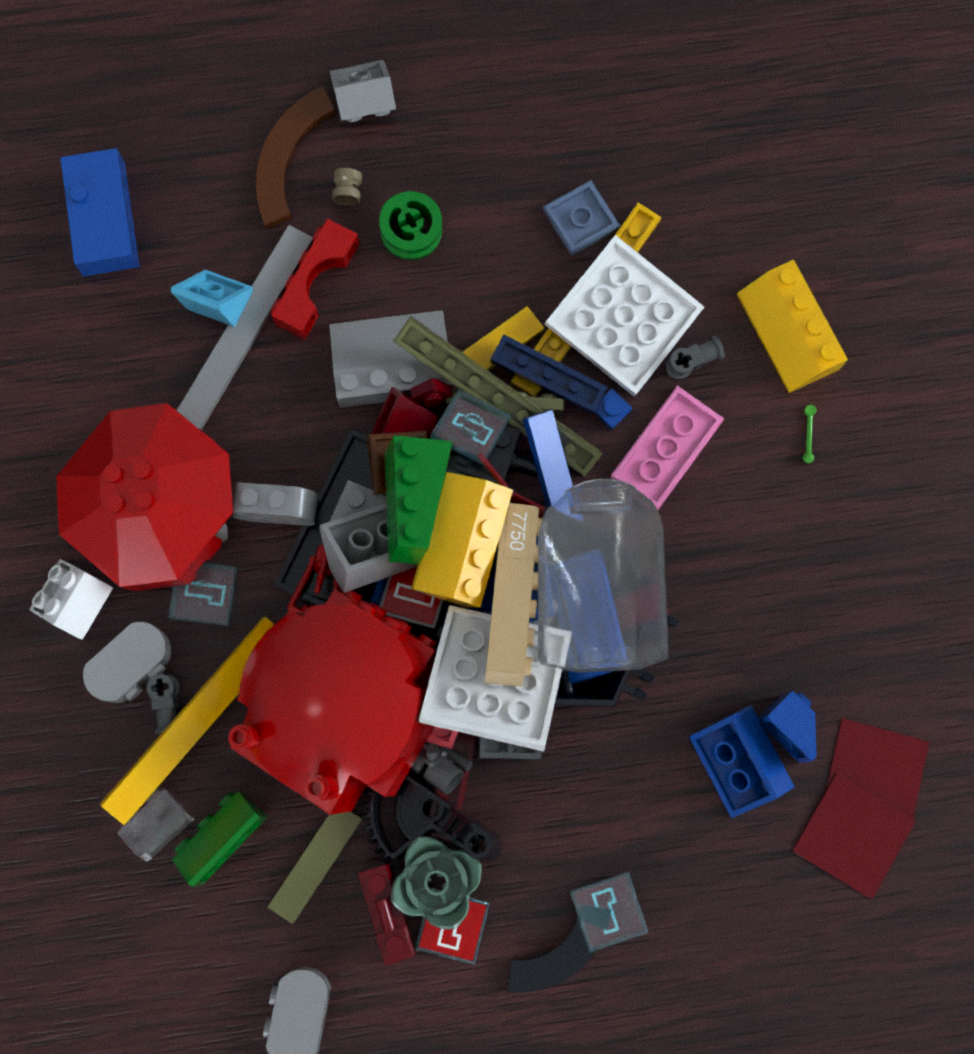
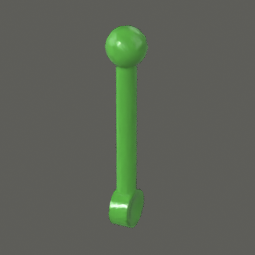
(809, 411)

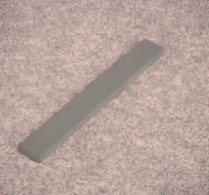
(237, 340)

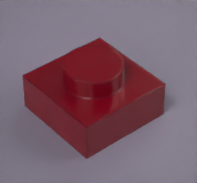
(431, 392)

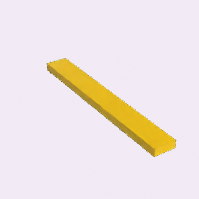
(634, 233)
(182, 732)

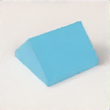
(213, 296)

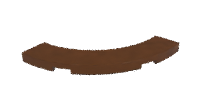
(278, 151)

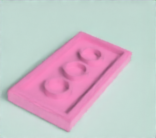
(668, 446)

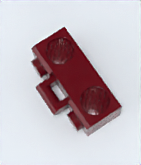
(388, 921)

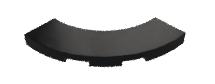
(551, 967)

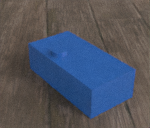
(99, 212)

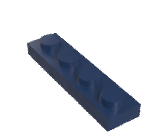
(548, 374)

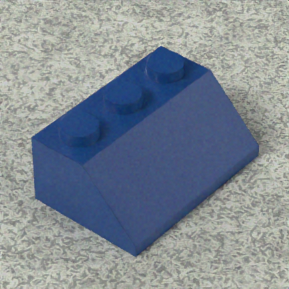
(741, 762)

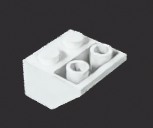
(70, 599)

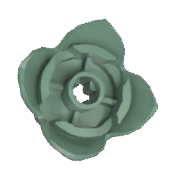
(411, 888)

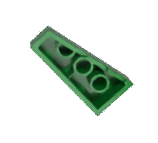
(413, 491)

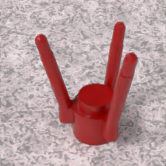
(321, 567)

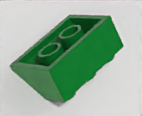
(218, 838)

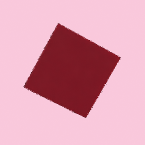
(881, 763)
(854, 835)

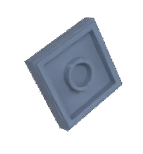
(581, 218)

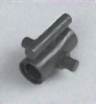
(437, 767)

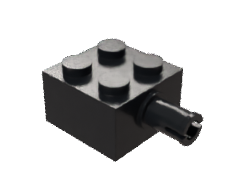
(502, 458)

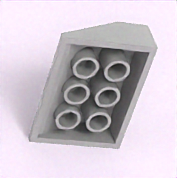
(371, 363)

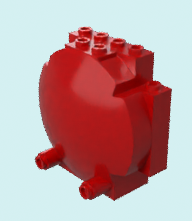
(336, 701)

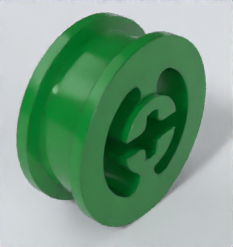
(408, 209)

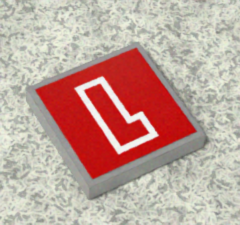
(409, 604)

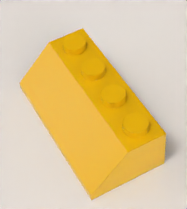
(792, 326)
(463, 540)

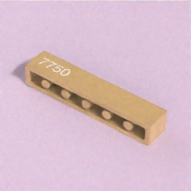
(512, 598)

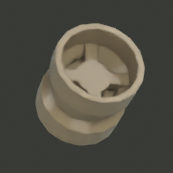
(347, 184)

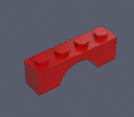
(331, 249)

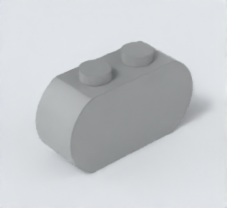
(274, 504)
(127, 663)
(298, 1012)

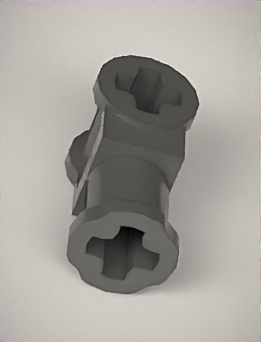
(694, 358)
(164, 702)

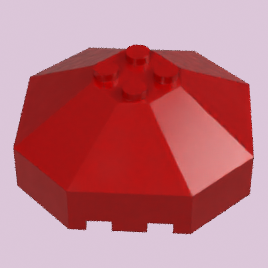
(146, 497)

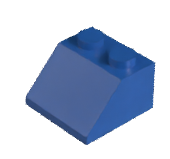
(792, 725)

